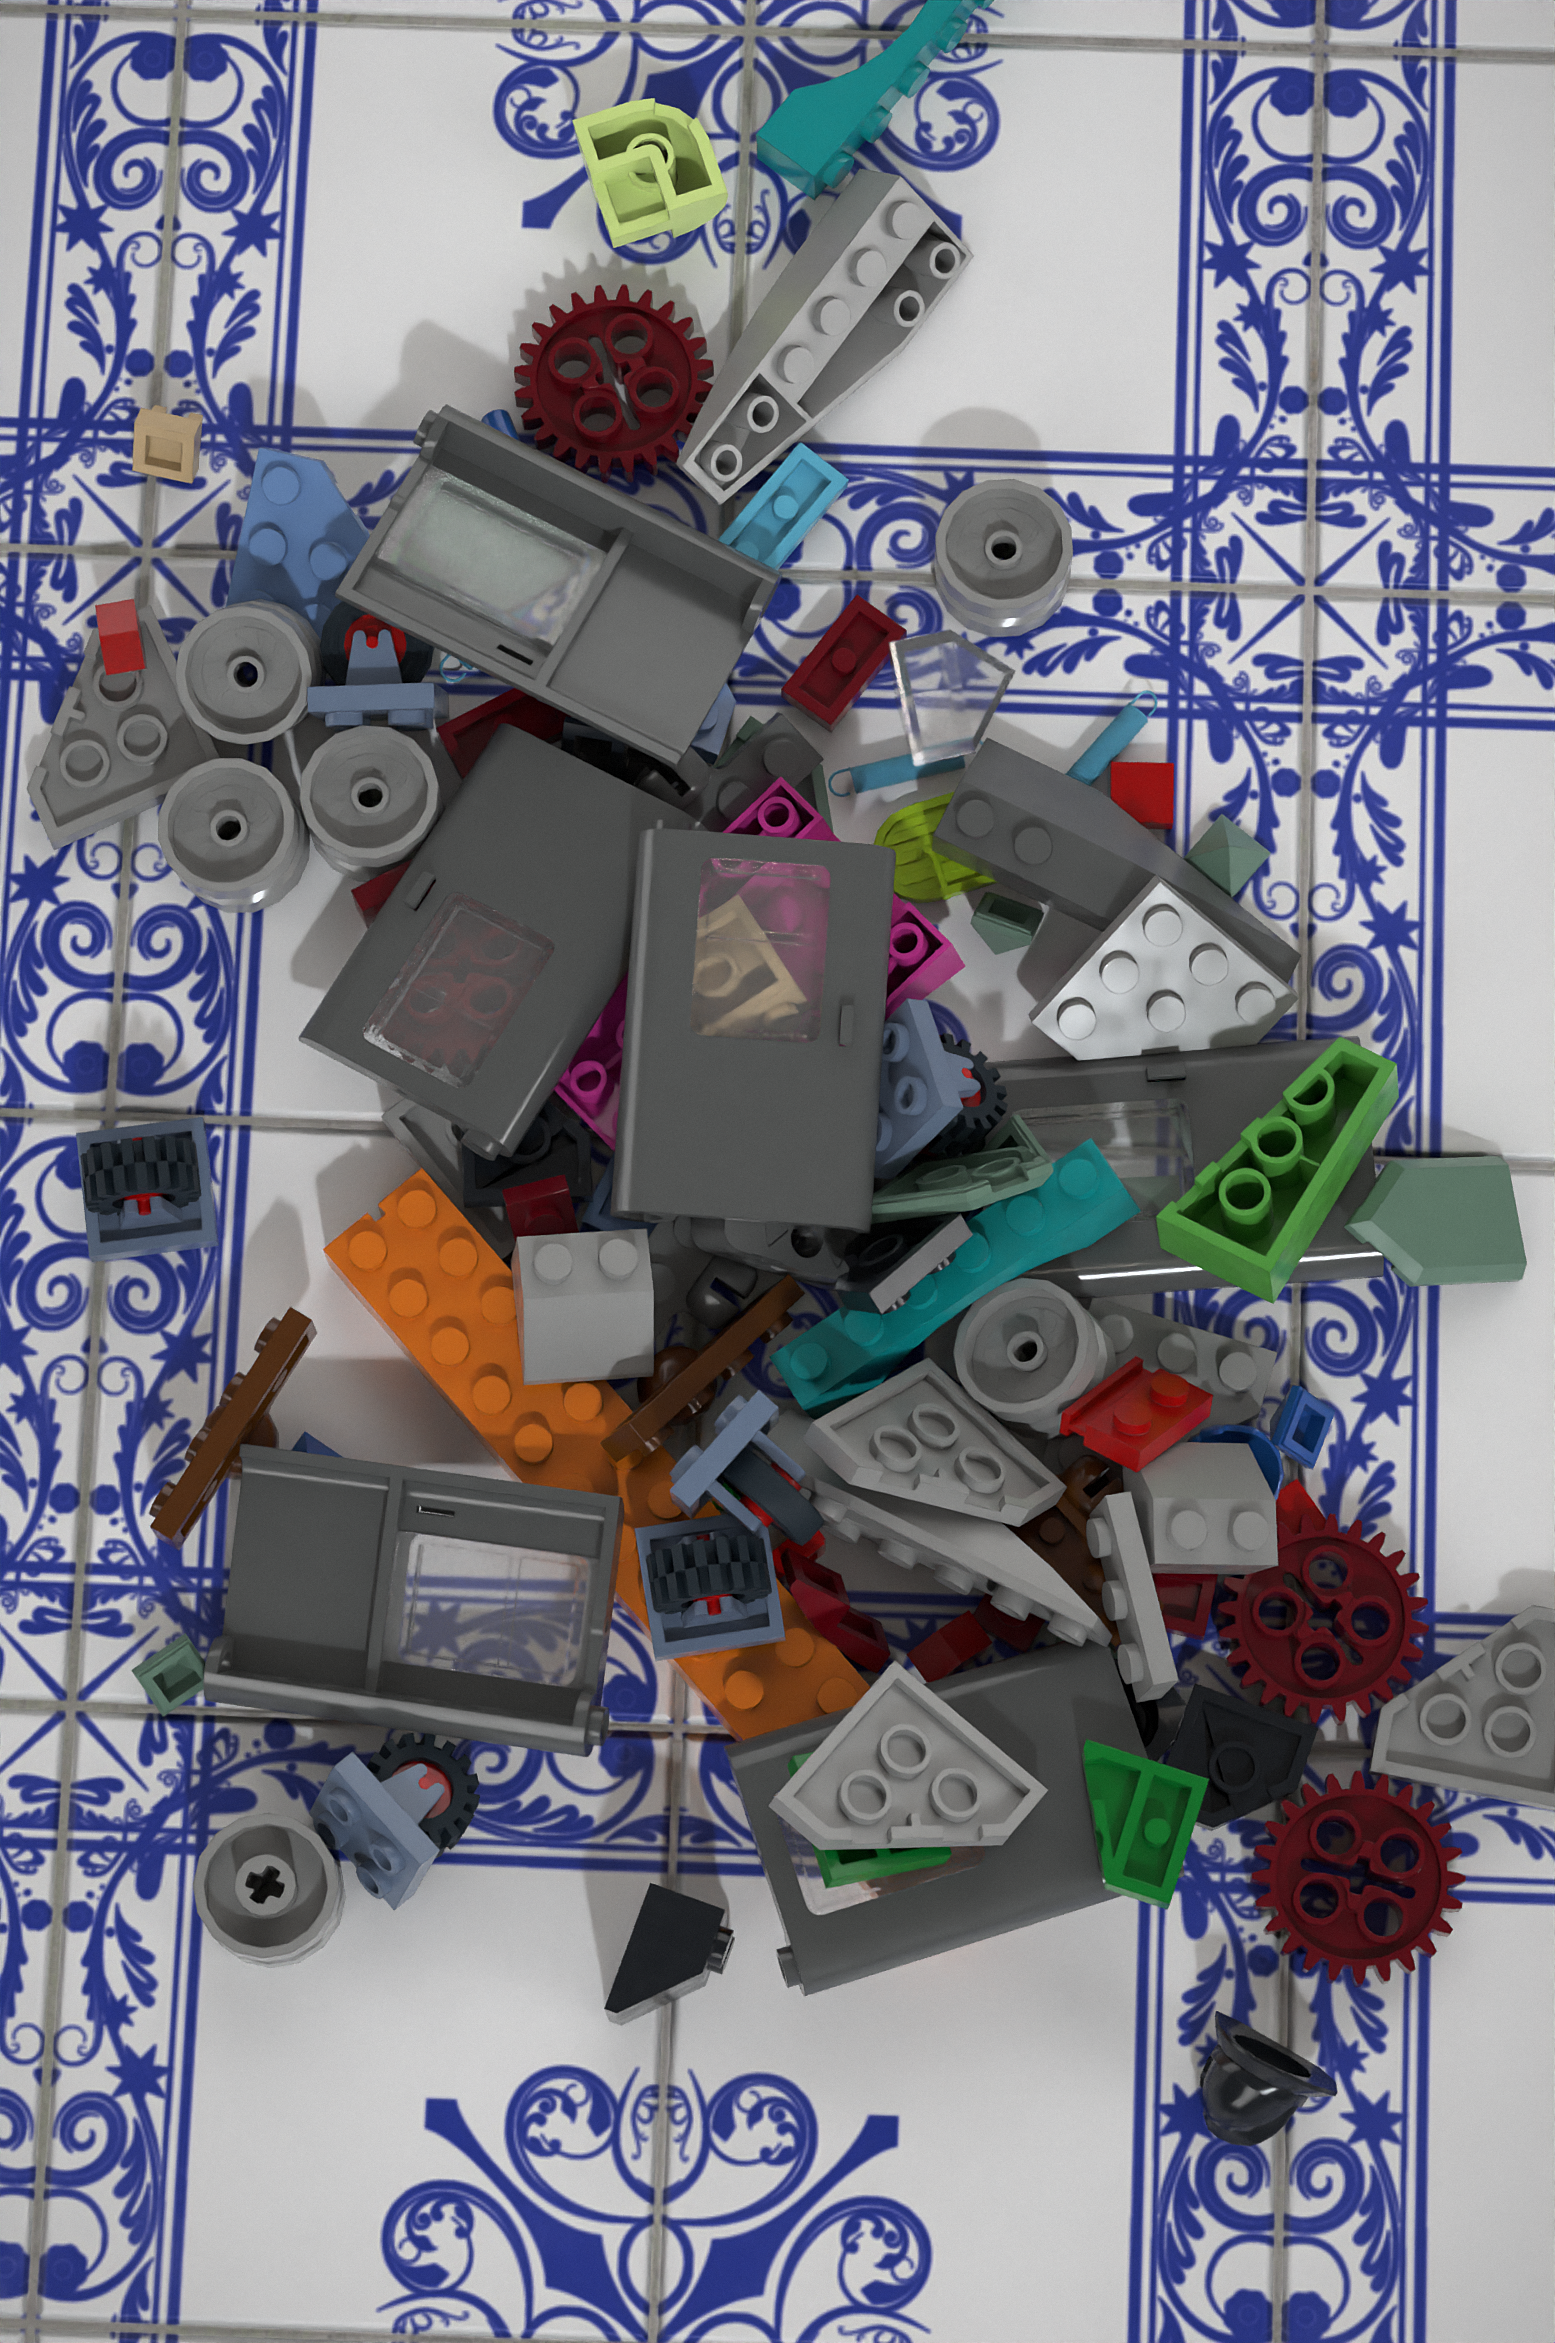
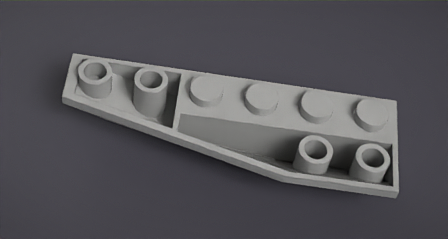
(824, 328)
(958, 1545)

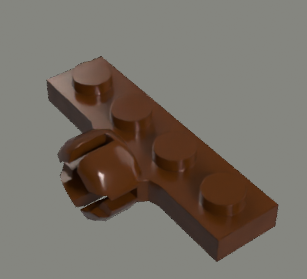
(686, 1378)
(238, 1419)
(1061, 1534)

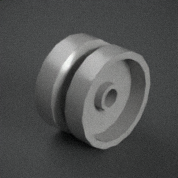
(1012, 523)
(213, 678)
(339, 796)
(213, 805)
(1031, 1355)
(241, 1863)

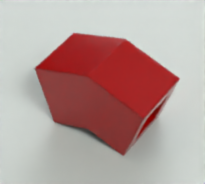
(120, 637)
(950, 1648)

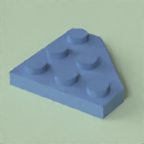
(295, 537)

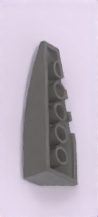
(1077, 850)

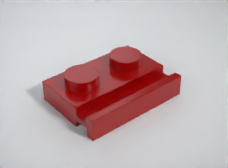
(1136, 1414)

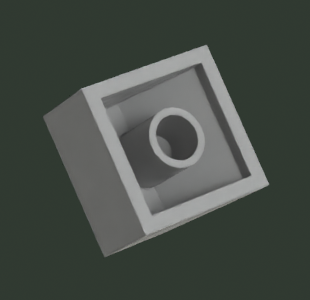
(584, 1306)
(1205, 1510)

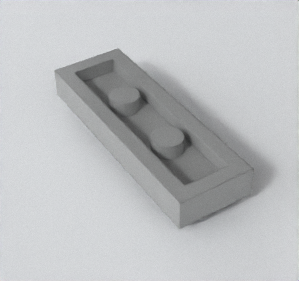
(1131, 1597)

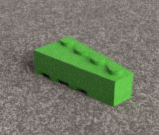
(1275, 1187)

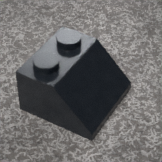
(668, 1953)

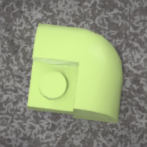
(650, 170)

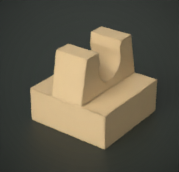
(167, 444)

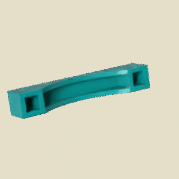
(825, 123)
(860, 1349)

